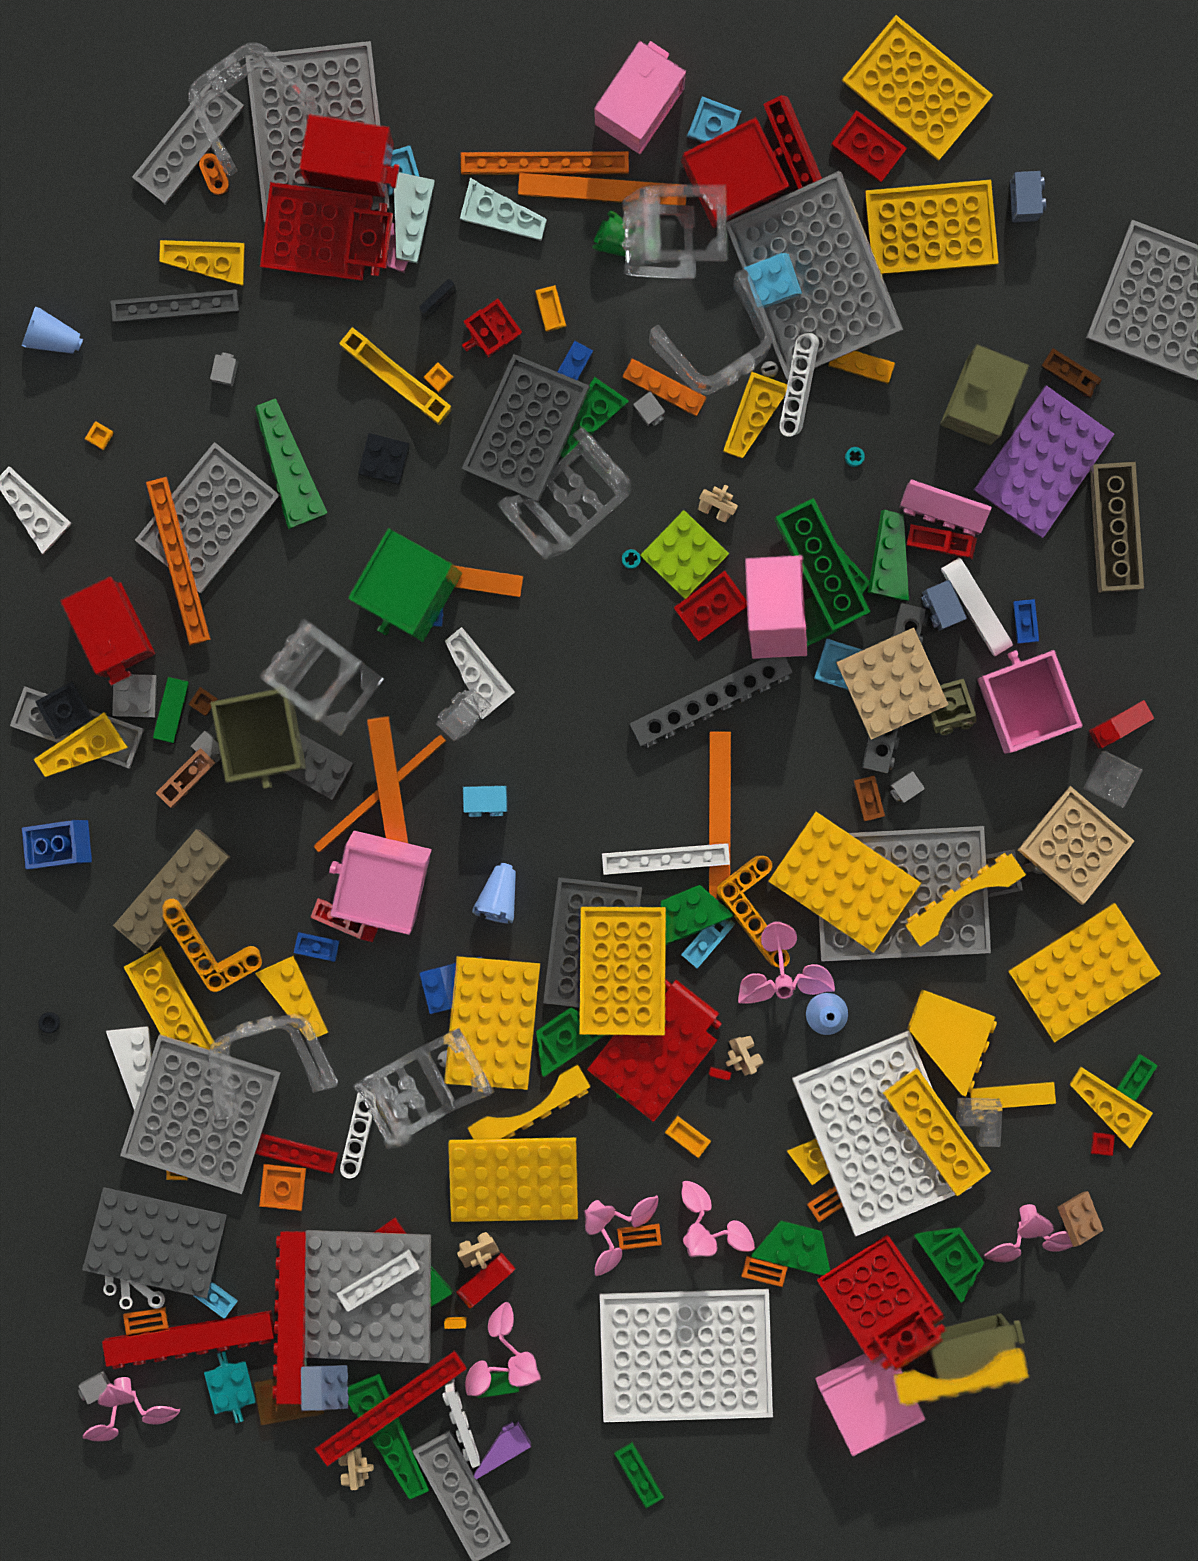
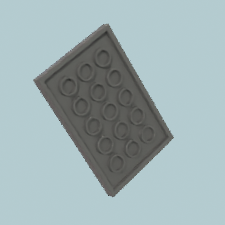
(526, 428)
(564, 955)
(155, 1242)

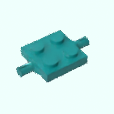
(230, 1387)

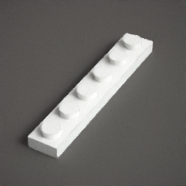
(666, 859)

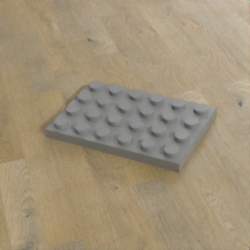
(216, 513)

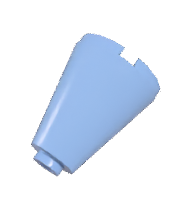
(50, 334)
(498, 895)
(820, 1007)

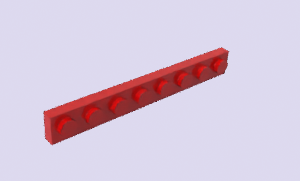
(390, 1408)

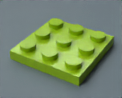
(684, 554)

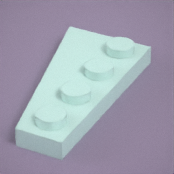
(412, 206)
(498, 212)

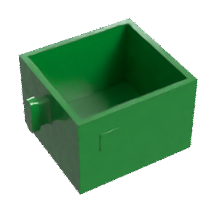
(405, 585)

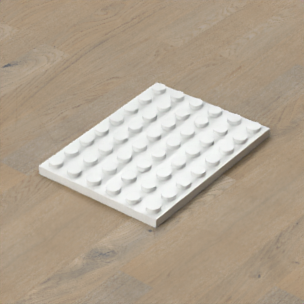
(863, 1140)
(686, 1355)

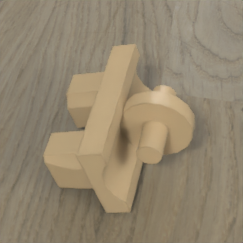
(726, 507)
(740, 1057)
(479, 1252)
(357, 1469)

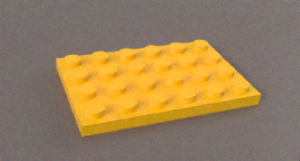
(917, 87)
(932, 227)
(844, 882)
(622, 970)
(1084, 972)
(497, 1016)
(513, 1179)

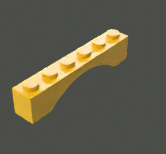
(395, 376)
(927, 925)
(569, 1084)
(1003, 1368)

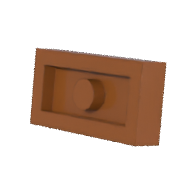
(869, 798)

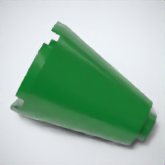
(611, 235)

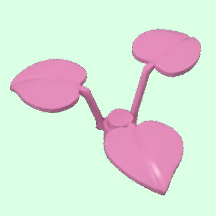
(813, 980)
(599, 1215)
(1030, 1226)
(698, 1238)
(521, 1366)
(120, 1394)

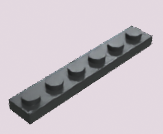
(175, 306)

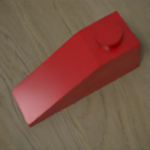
(1121, 724)
(322, 913)

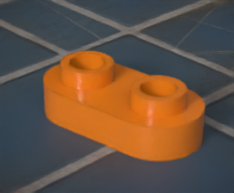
(214, 175)

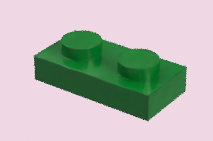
(1136, 1077)

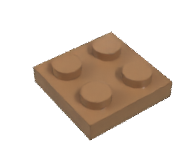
(1080, 1218)

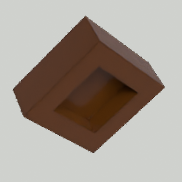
(202, 701)

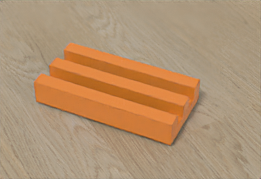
(815, 1210)
(639, 1236)
(762, 1279)
(163, 1318)

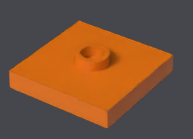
(282, 1187)

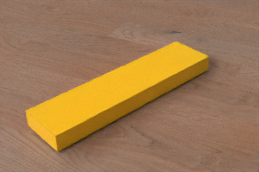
(1018, 1094)

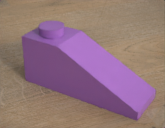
(506, 1446)

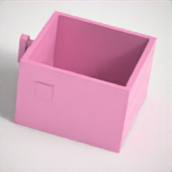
(640, 96)
(776, 607)
(1029, 701)
(380, 882)
(866, 1403)

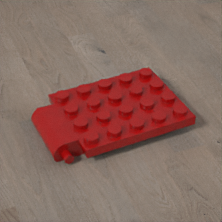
(324, 232)
(654, 1067)
(884, 1305)

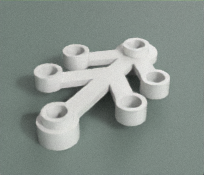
(125, 1292)

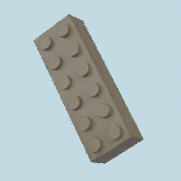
(1116, 527)
(179, 879)

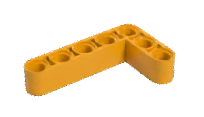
(750, 912)
(202, 952)

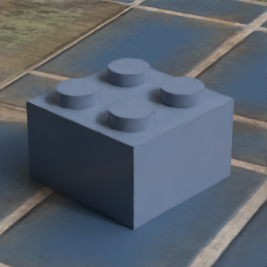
(1027, 196)
(943, 605)
(324, 1387)

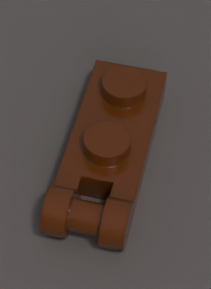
(1071, 372)

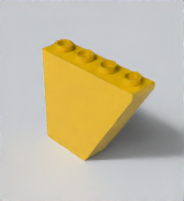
(952, 1036)

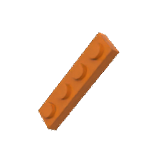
(664, 387)

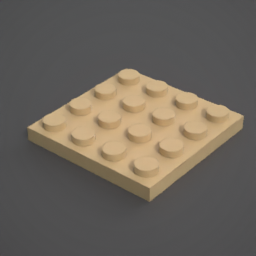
(892, 683)
(1076, 845)

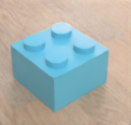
(774, 279)
(485, 799)

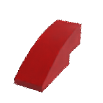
(941, 541)

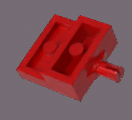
(491, 328)

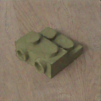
(958, 712)

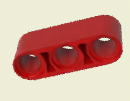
(485, 1280)

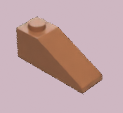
(185, 778)

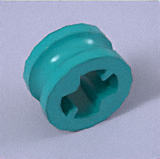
(855, 463)
(636, 562)

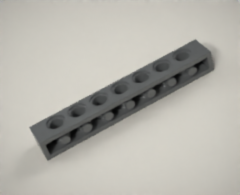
(641, 726)
(871, 760)

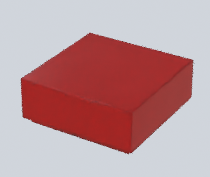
(719, 1073)
(1102, 1144)

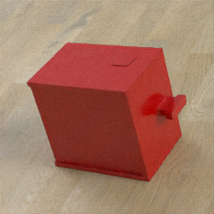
(348, 156)
(742, 164)
(108, 629)

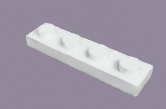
(378, 1280)

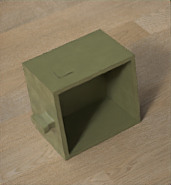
(984, 395)
(258, 736)
(972, 1346)

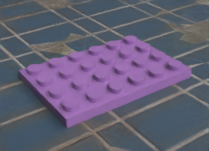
(1043, 461)

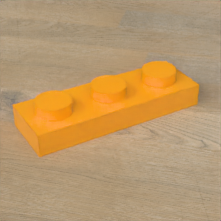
(865, 366)

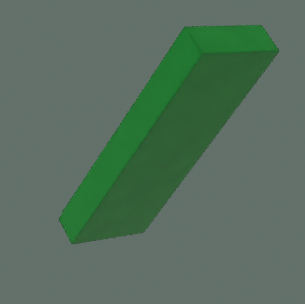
(171, 709)
(639, 1475)

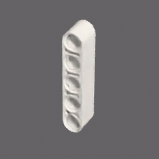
(792, 392)
(977, 607)
(355, 1136)

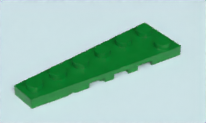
(294, 483)
(390, 1439)

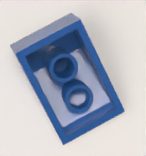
(57, 844)
(439, 987)

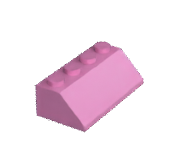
(944, 507)

